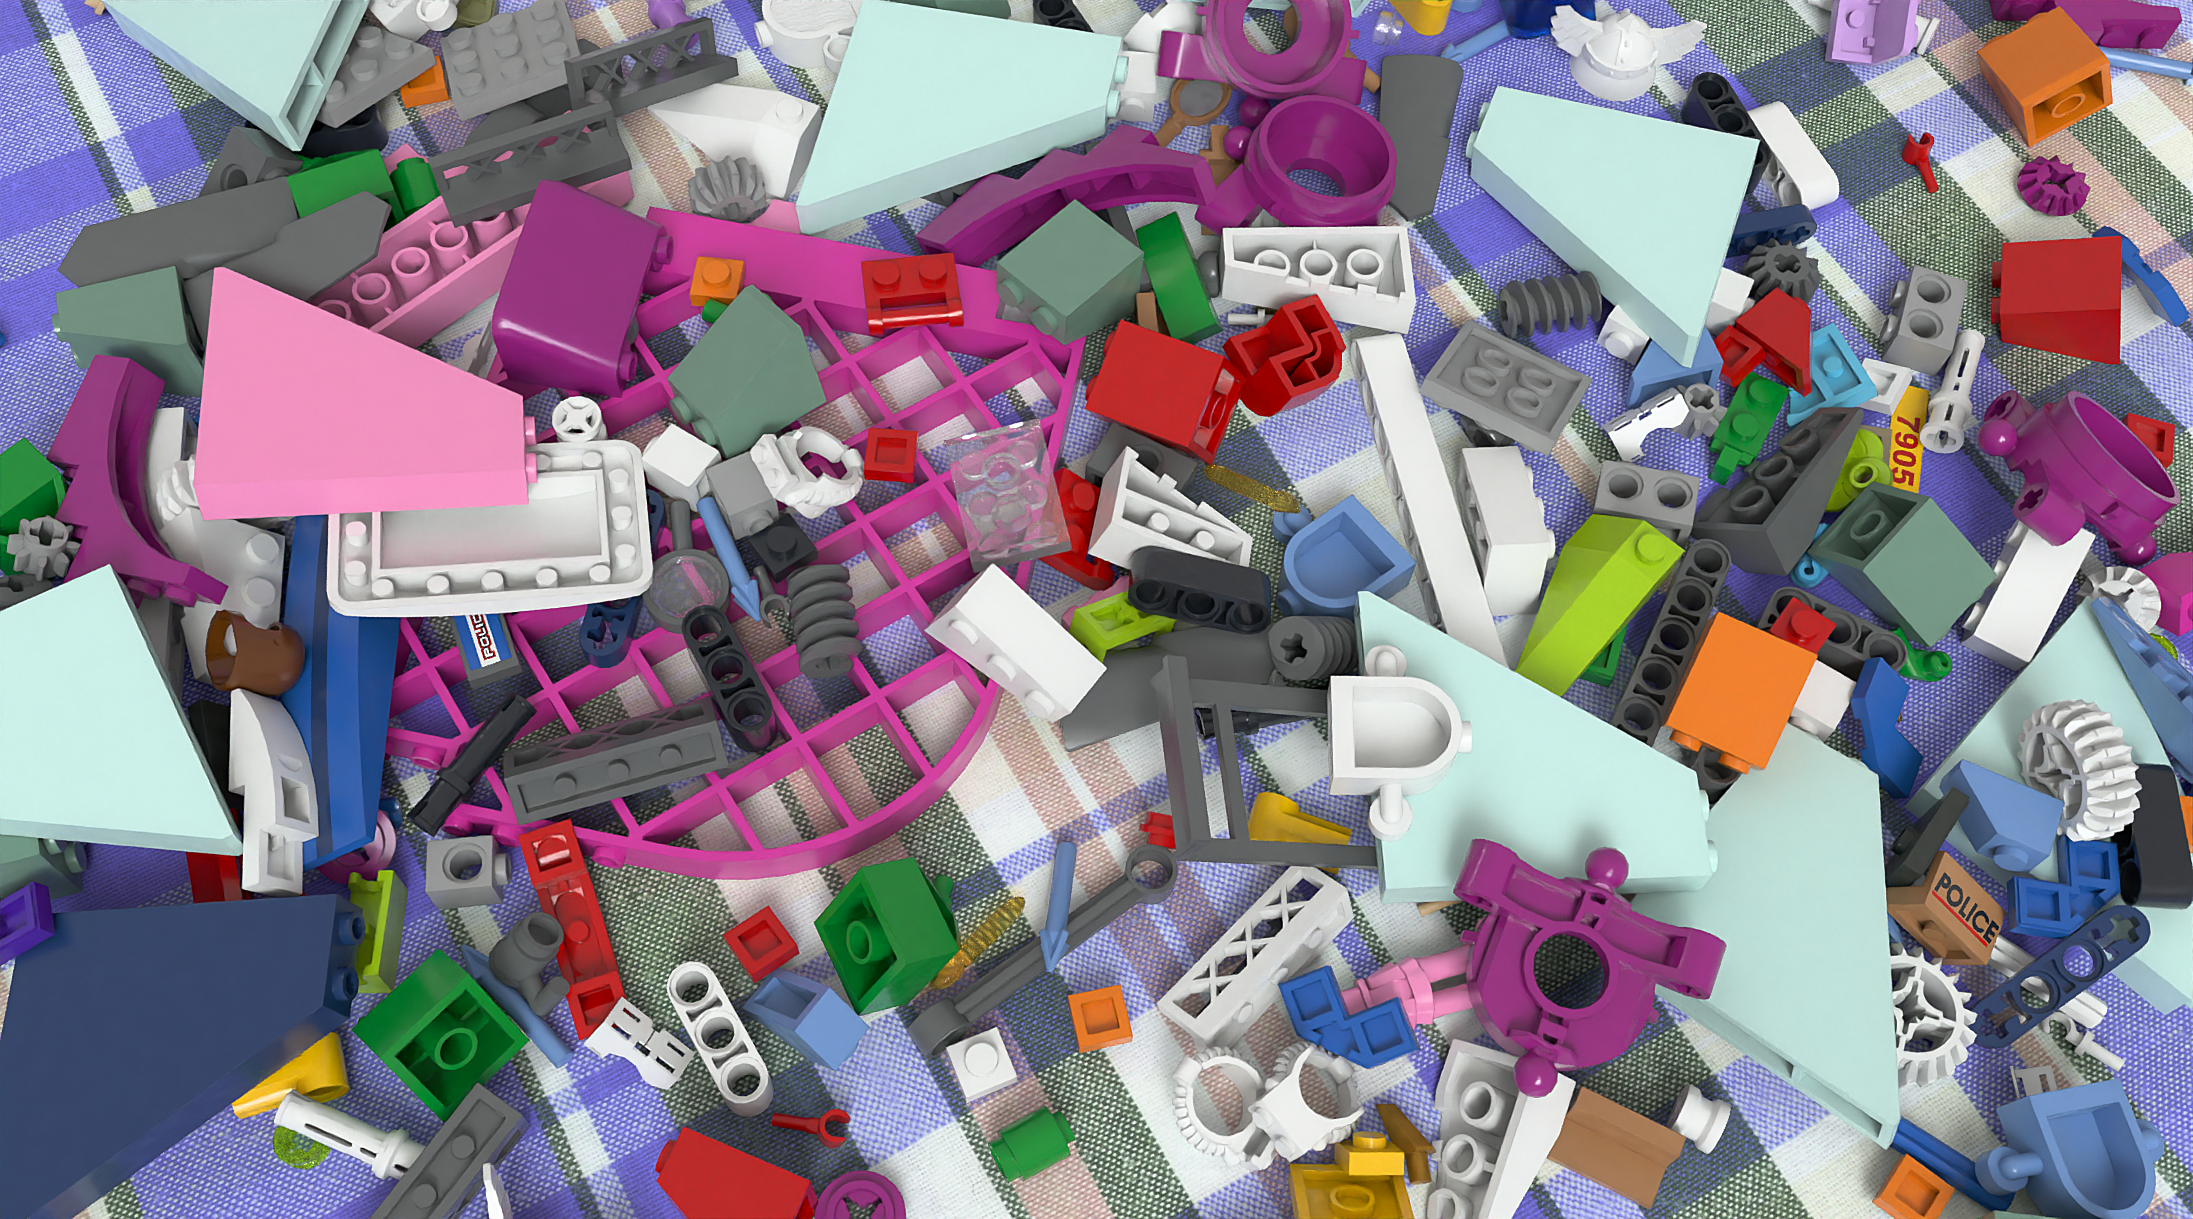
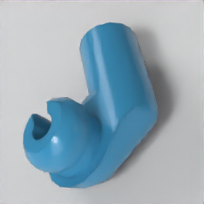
(1808, 571)

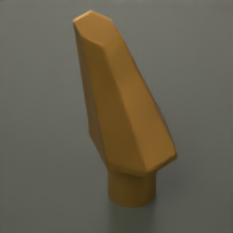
(1410, 1141)

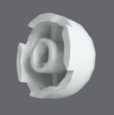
(1174, 16)

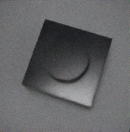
(782, 548)

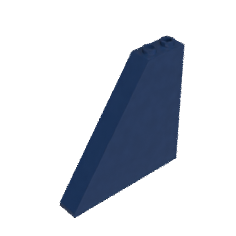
(152, 1026)

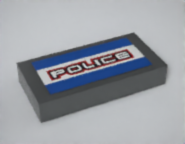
(485, 647)

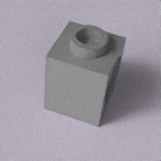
(742, 496)
(450, 857)

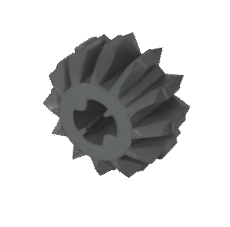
(1782, 268)

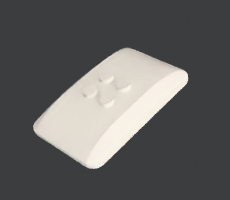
(570, 546)

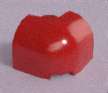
(1288, 358)

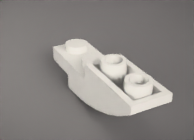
(279, 793)

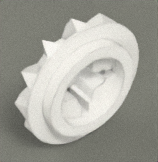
(2143, 603)

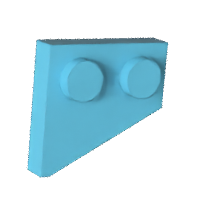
(1836, 378)

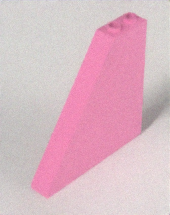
(342, 419)

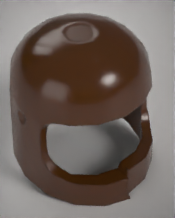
(265, 659)

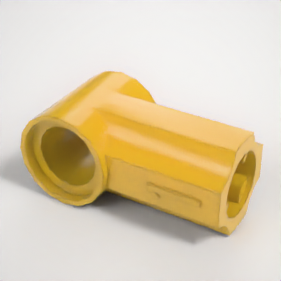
(1281, 820)
(314, 1073)

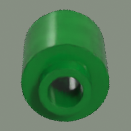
(414, 184)
(1031, 1144)

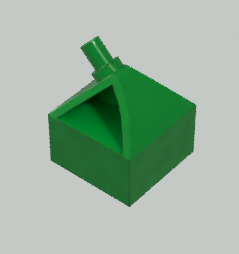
(340, 176)
(27, 491)
(889, 933)
(440, 1034)

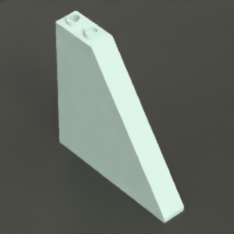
(253, 55)
(950, 100)
(1620, 198)
(2075, 666)
(97, 731)
(1535, 780)
(1802, 931)

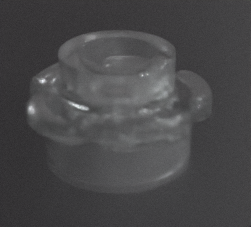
(1387, 29)

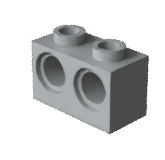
(1923, 320)
(1645, 493)

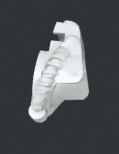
(793, 483)
(1288, 1118)
(1247, 1143)

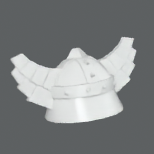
(1619, 50)

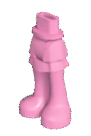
(1411, 982)

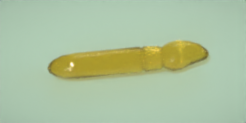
(1277, 499)
(978, 942)

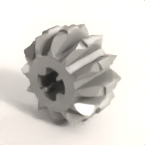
(727, 190)

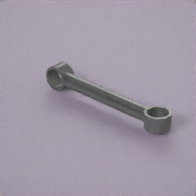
(951, 1018)

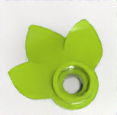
(1862, 460)

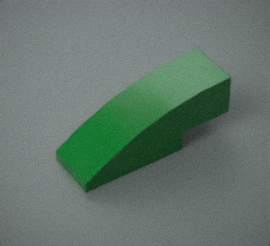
(1178, 280)

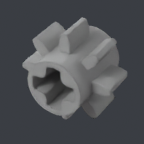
(1703, 412)
(43, 547)

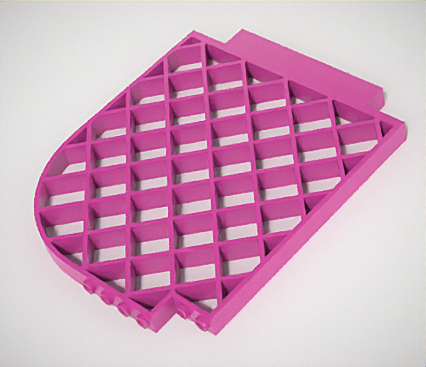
(821, 290)

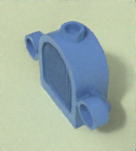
(1336, 559)
(2075, 1153)

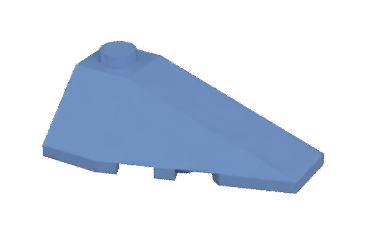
(2158, 680)

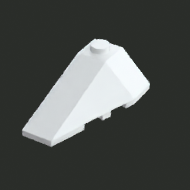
(747, 122)
(1489, 1134)

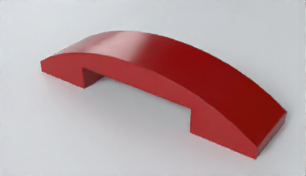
(569, 896)

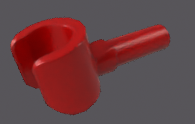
(1918, 155)
(814, 1125)

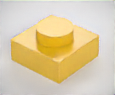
(1369, 1155)

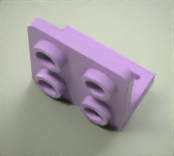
(1871, 31)

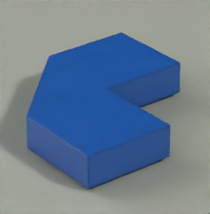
(2152, 285)
(1878, 704)
(2086, 883)
(1364, 1037)

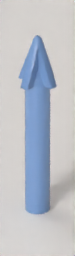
(1476, 43)
(2149, 63)
(743, 588)
(1055, 933)
(517, 1008)

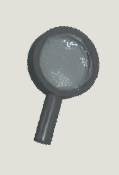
(684, 577)

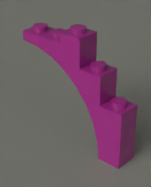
(2103, 21)
(1117, 172)
(107, 503)

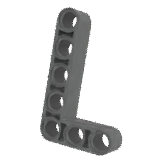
(1854, 643)

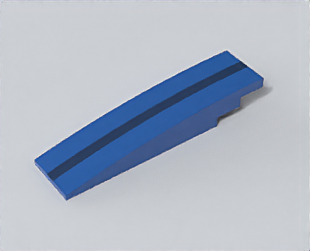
(339, 698)

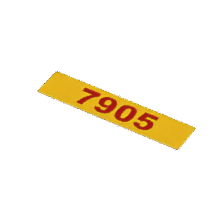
(1905, 442)

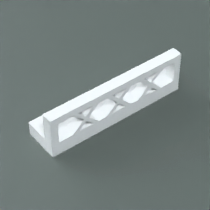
(1277, 961)

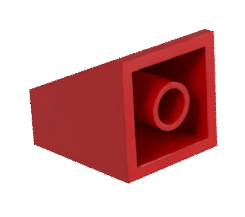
(2061, 296)
(1165, 390)
(724, 1183)

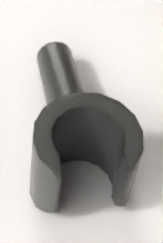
(769, 596)

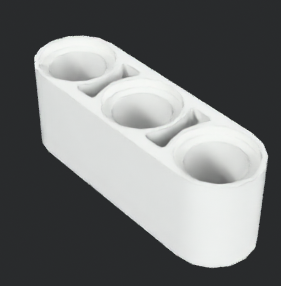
(1796, 166)
(705, 1018)

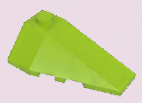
(1592, 595)

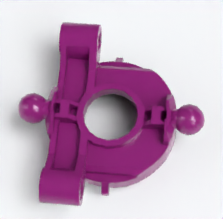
(1305, 67)
(1311, 135)
(2078, 470)
(1632, 948)

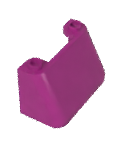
(576, 291)

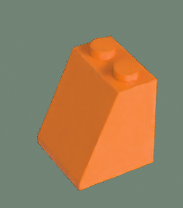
(2047, 75)
(1737, 693)

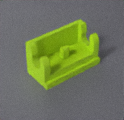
(1114, 623)
(384, 916)

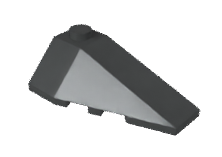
(1781, 501)

